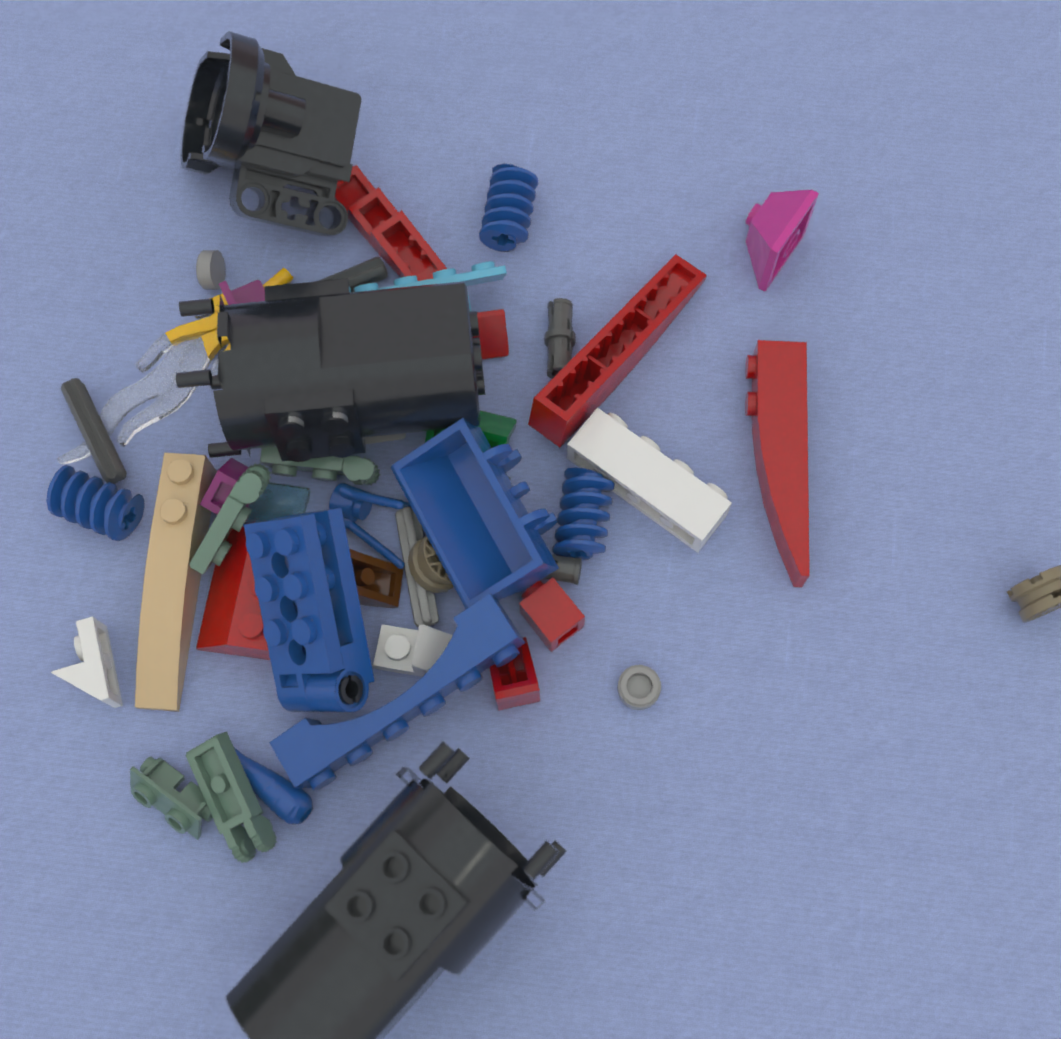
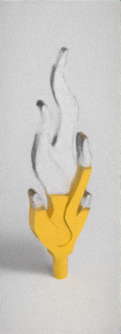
(188, 349)

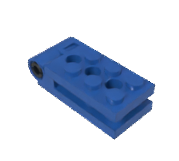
(310, 611)

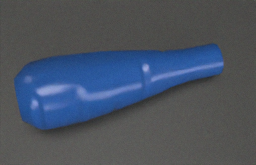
(277, 792)

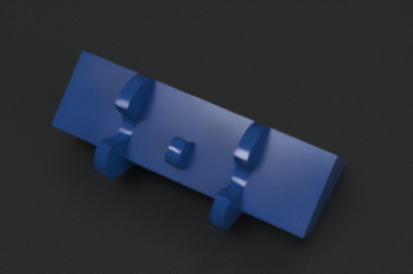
(476, 513)

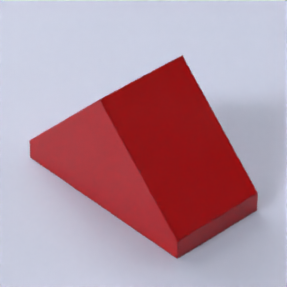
(516, 681)

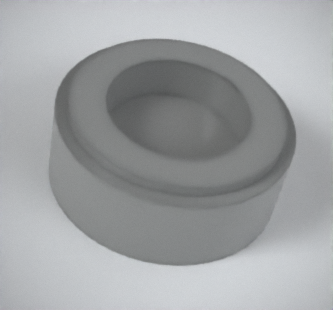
(210, 269)
(639, 687)

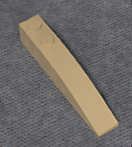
(169, 582)

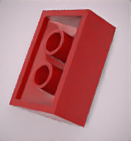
(232, 610)

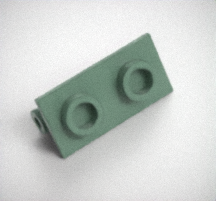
(157, 788)

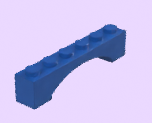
(481, 639)

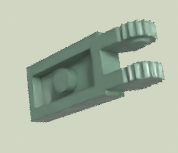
(355, 468)
(231, 516)
(231, 797)

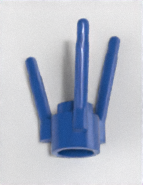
(357, 505)

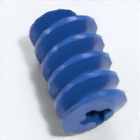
(508, 207)
(94, 503)
(581, 514)

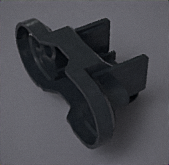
(271, 134)

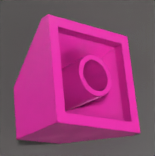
(777, 231)

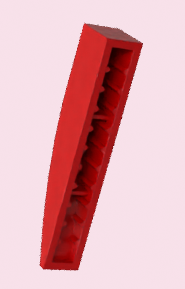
(613, 352)
(781, 446)

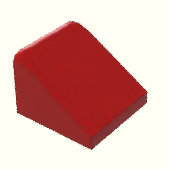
(493, 334)

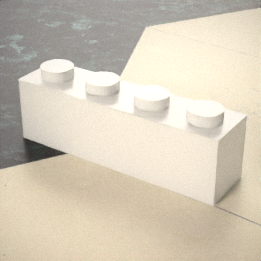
(649, 479)

